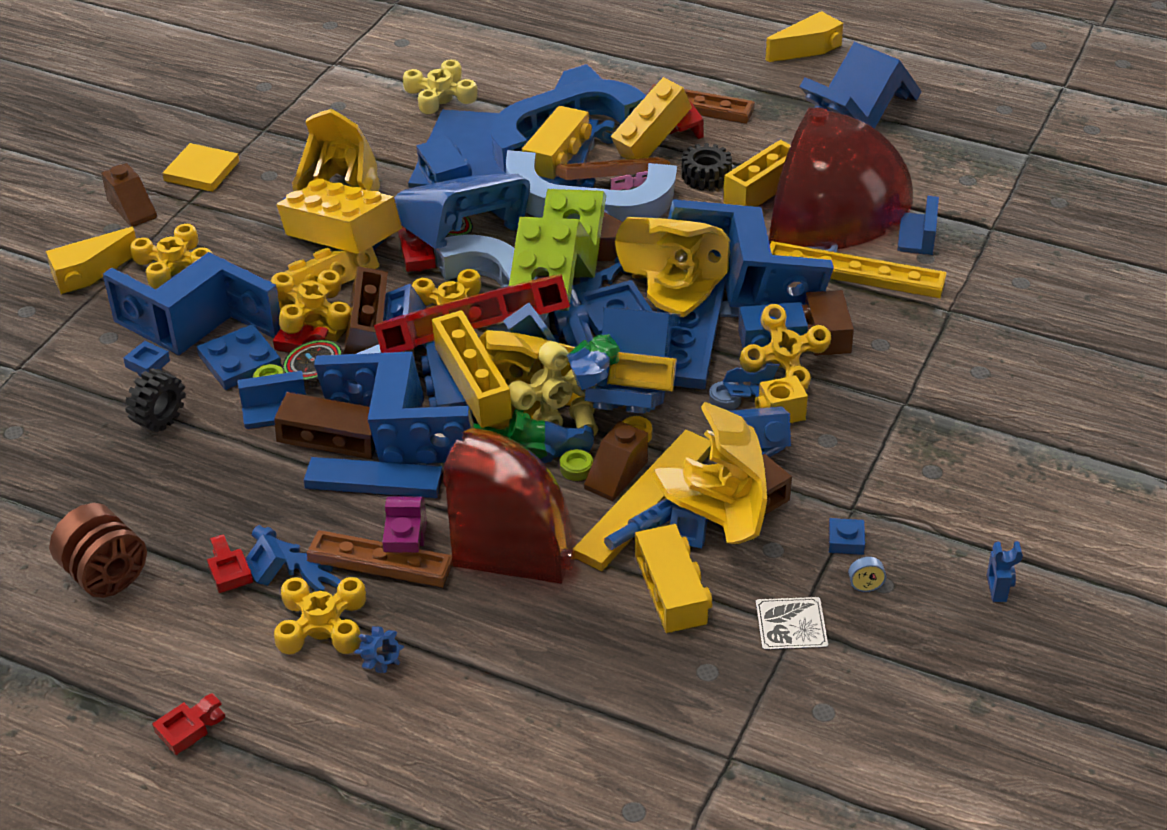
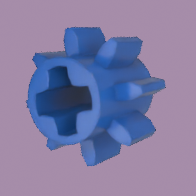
(369, 646)

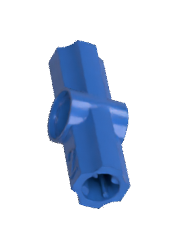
(573, 324)

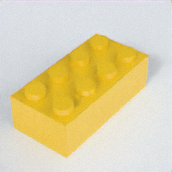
(339, 215)

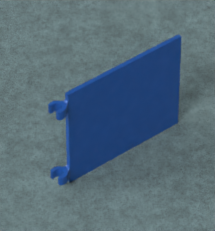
(473, 136)

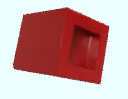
(693, 121)

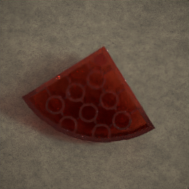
(839, 184)
(506, 510)

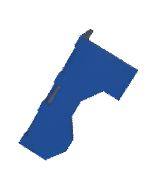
(739, 376)

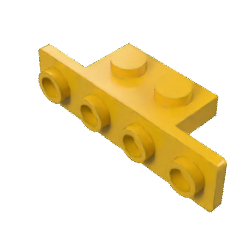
(340, 261)

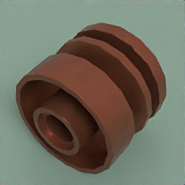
(98, 550)

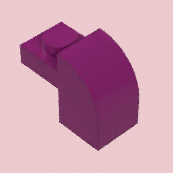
(404, 524)

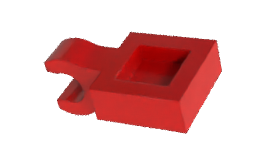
(287, 342)
(228, 567)
(187, 725)

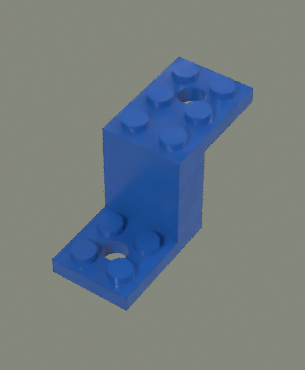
(863, 85)
(753, 272)
(193, 303)
(634, 333)
(394, 393)

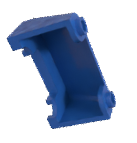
(439, 207)

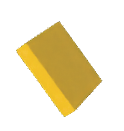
(201, 167)

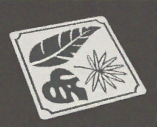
(791, 623)

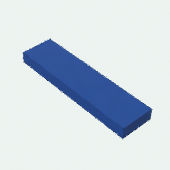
(373, 477)

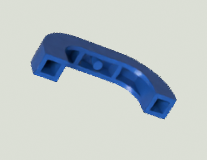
(528, 115)

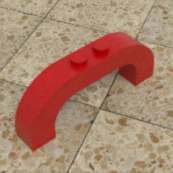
(481, 310)

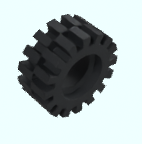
(705, 166)
(155, 400)

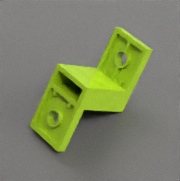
(560, 244)

